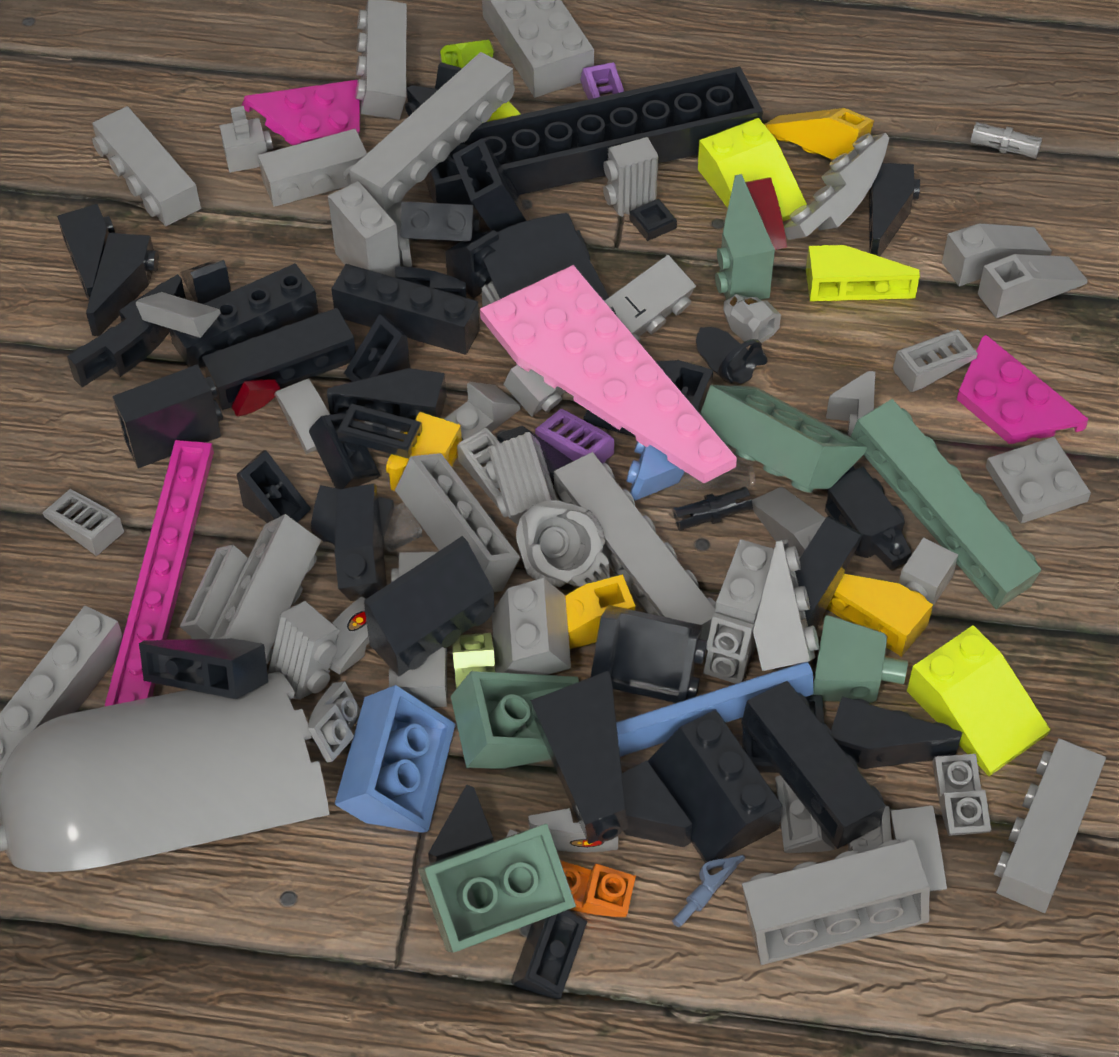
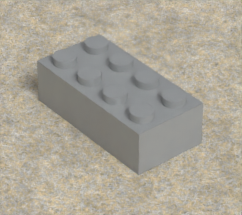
(540, 42)
(837, 901)

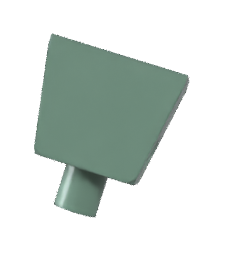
(853, 662)

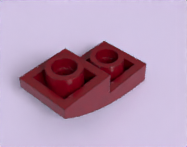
(767, 204)

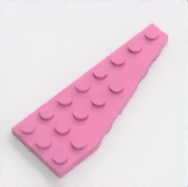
(585, 349)

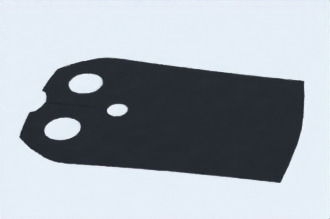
(537, 251)

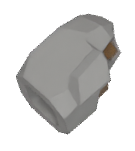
(751, 317)

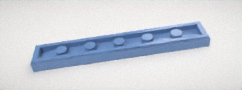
(730, 702)

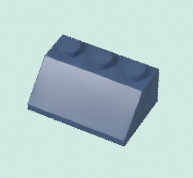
(395, 761)

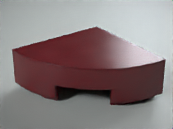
(254, 396)

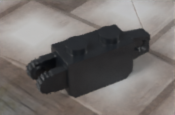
(861, 505)

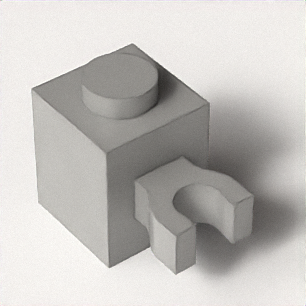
(244, 141)

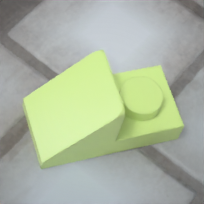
(473, 653)

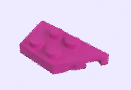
(308, 111)
(1013, 398)

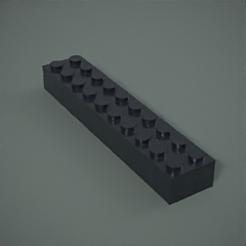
(573, 139)

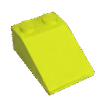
(754, 154)
(978, 694)

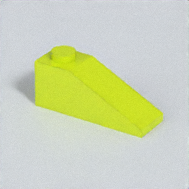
(852, 274)

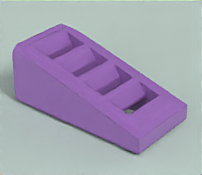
(598, 75)
(601, 443)

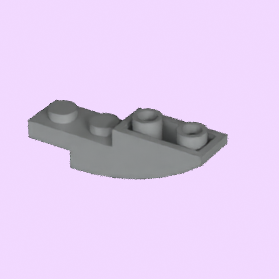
(845, 188)

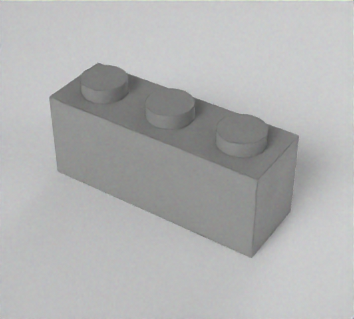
(310, 167)

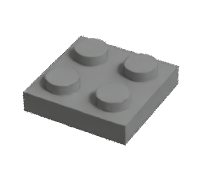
(1037, 480)

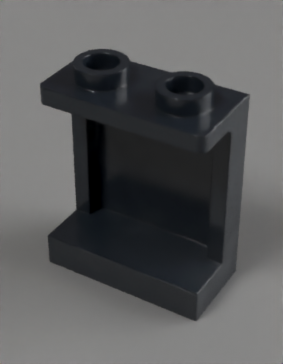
(439, 221)
(649, 654)

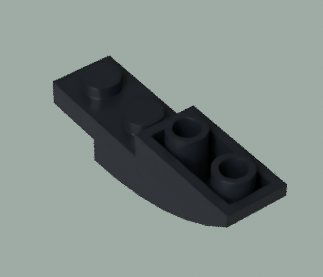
(125, 344)

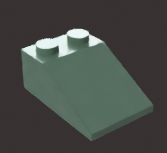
(746, 249)
(498, 717)
(496, 888)

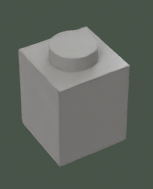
(929, 570)

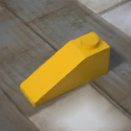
(884, 608)

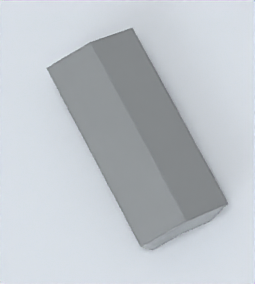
(213, 592)

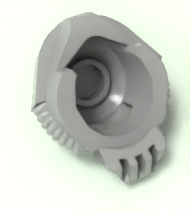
(562, 544)

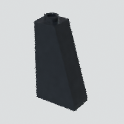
(585, 750)

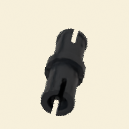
(712, 508)

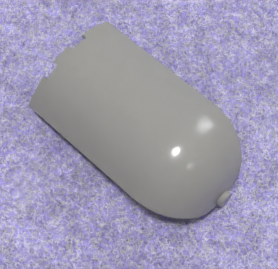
(157, 778)

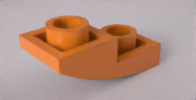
(599, 890)

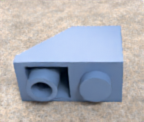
(651, 472)

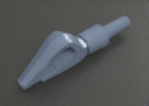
(708, 886)

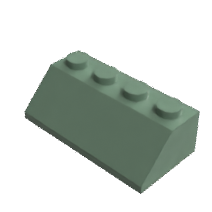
(780, 436)

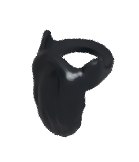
(728, 356)

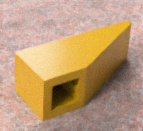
(822, 131)
(588, 604)

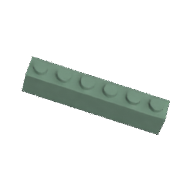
(946, 504)

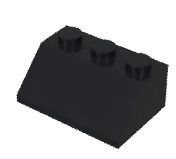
(429, 607)
(716, 787)

